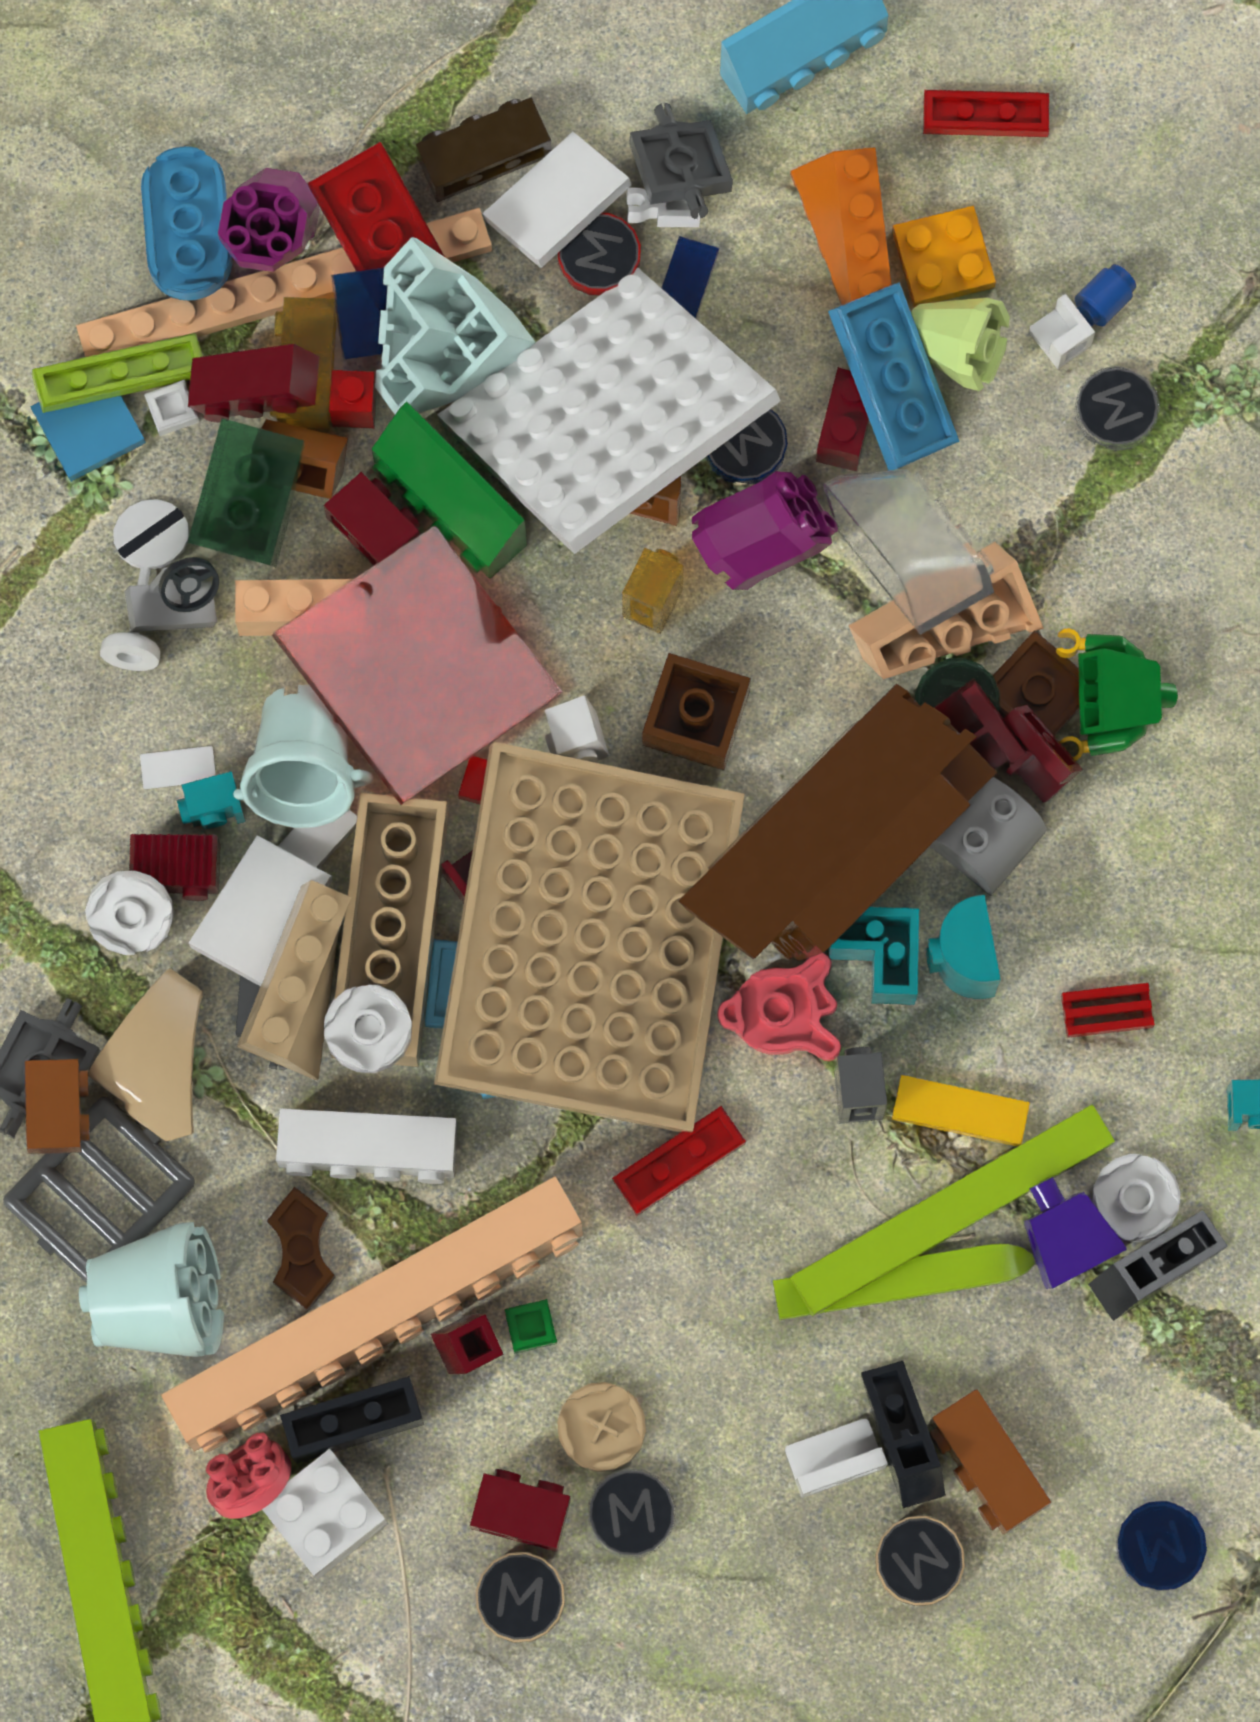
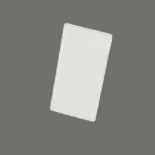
(176, 767)

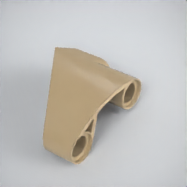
(152, 1057)

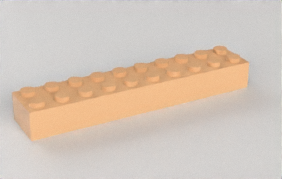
(374, 1315)

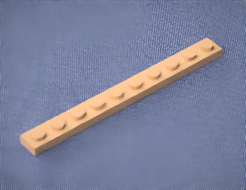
(260, 293)

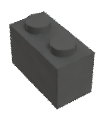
(860, 1086)

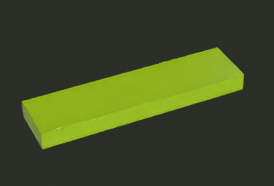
(115, 373)

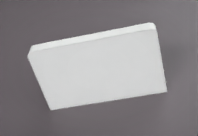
(835, 1457)

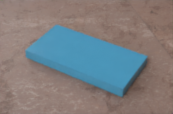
(893, 376)

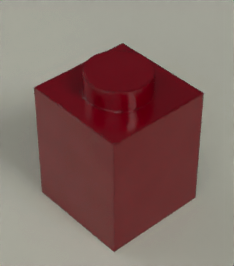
(467, 1344)

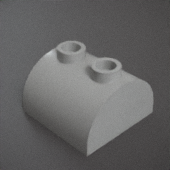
(991, 835)

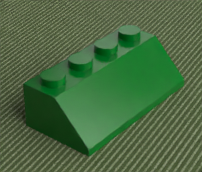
(448, 492)

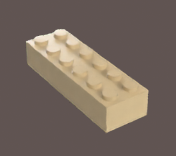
(394, 903)

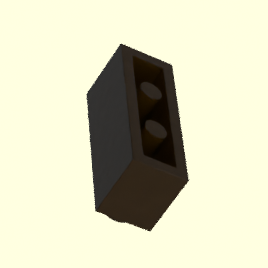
(483, 148)

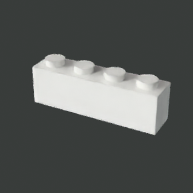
(366, 1144)

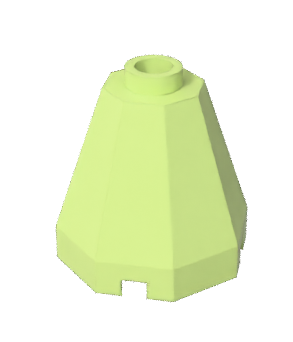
(964, 338)

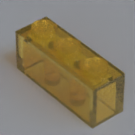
(312, 326)

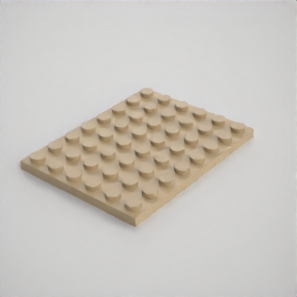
(572, 947)

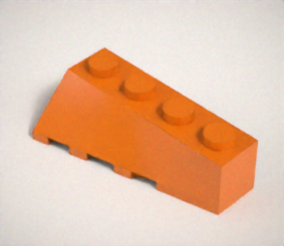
(847, 217)

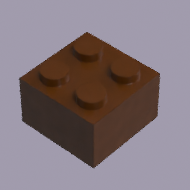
(696, 711)

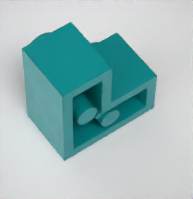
(892, 944)

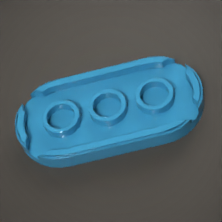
(181, 223)

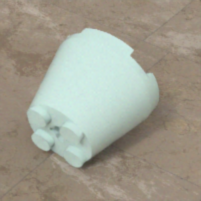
(157, 1294)

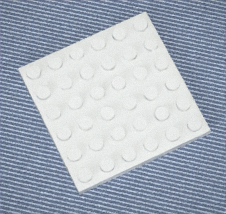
(608, 409)

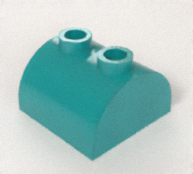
(966, 951)

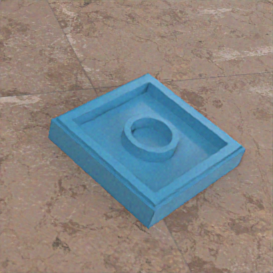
(89, 434)

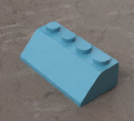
(795, 45)

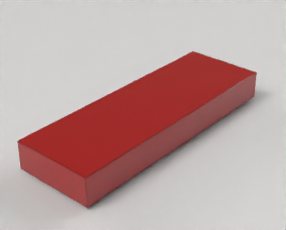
(986, 113)
(678, 1161)

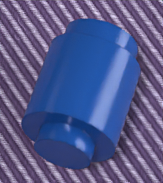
(1105, 295)

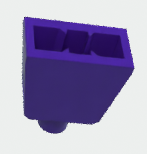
(1068, 1234)

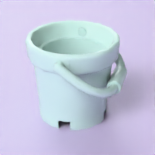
(299, 764)

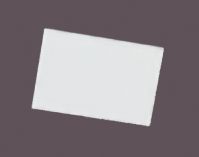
(557, 199)
(253, 909)

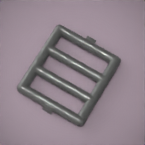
(46, 1172)

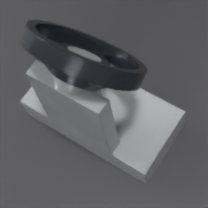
(175, 598)

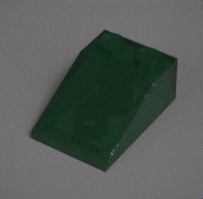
(247, 493)

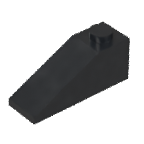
(1157, 1265)
(904, 1434)

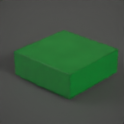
(530, 1326)

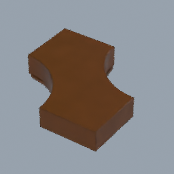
(302, 1269)

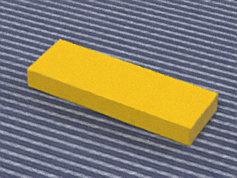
(960, 1110)

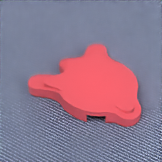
(783, 1009)

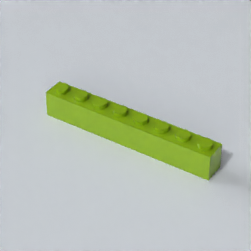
(97, 1573)

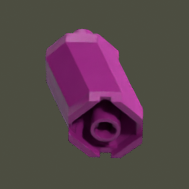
(268, 219)
(763, 529)

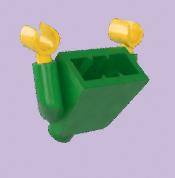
(1116, 692)

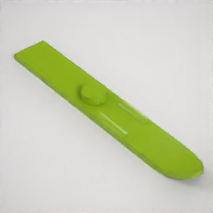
(922, 1277)

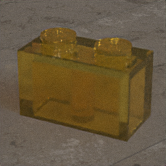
(653, 589)

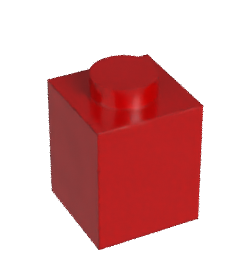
(353, 399)

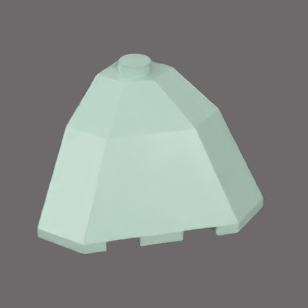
(440, 331)

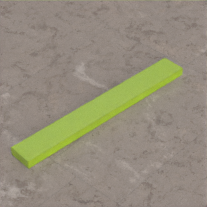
(951, 1210)

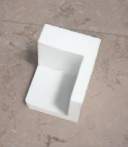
(1063, 332)

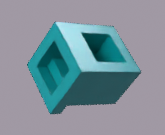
(210, 802)
(1243, 1104)

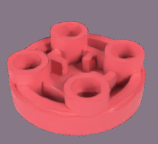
(247, 1477)

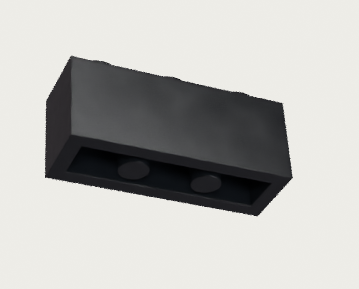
(352, 1419)

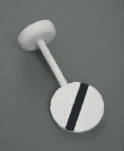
(148, 538)

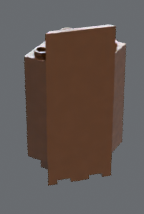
(842, 831)

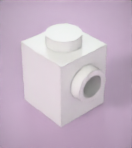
(576, 731)

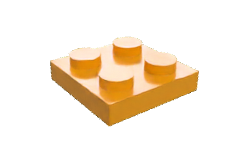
(943, 256)

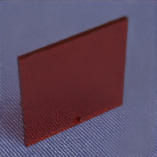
(417, 664)

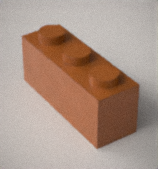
(988, 1463)

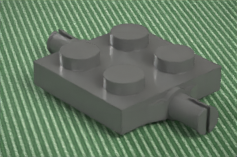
(680, 161)
(38, 1040)

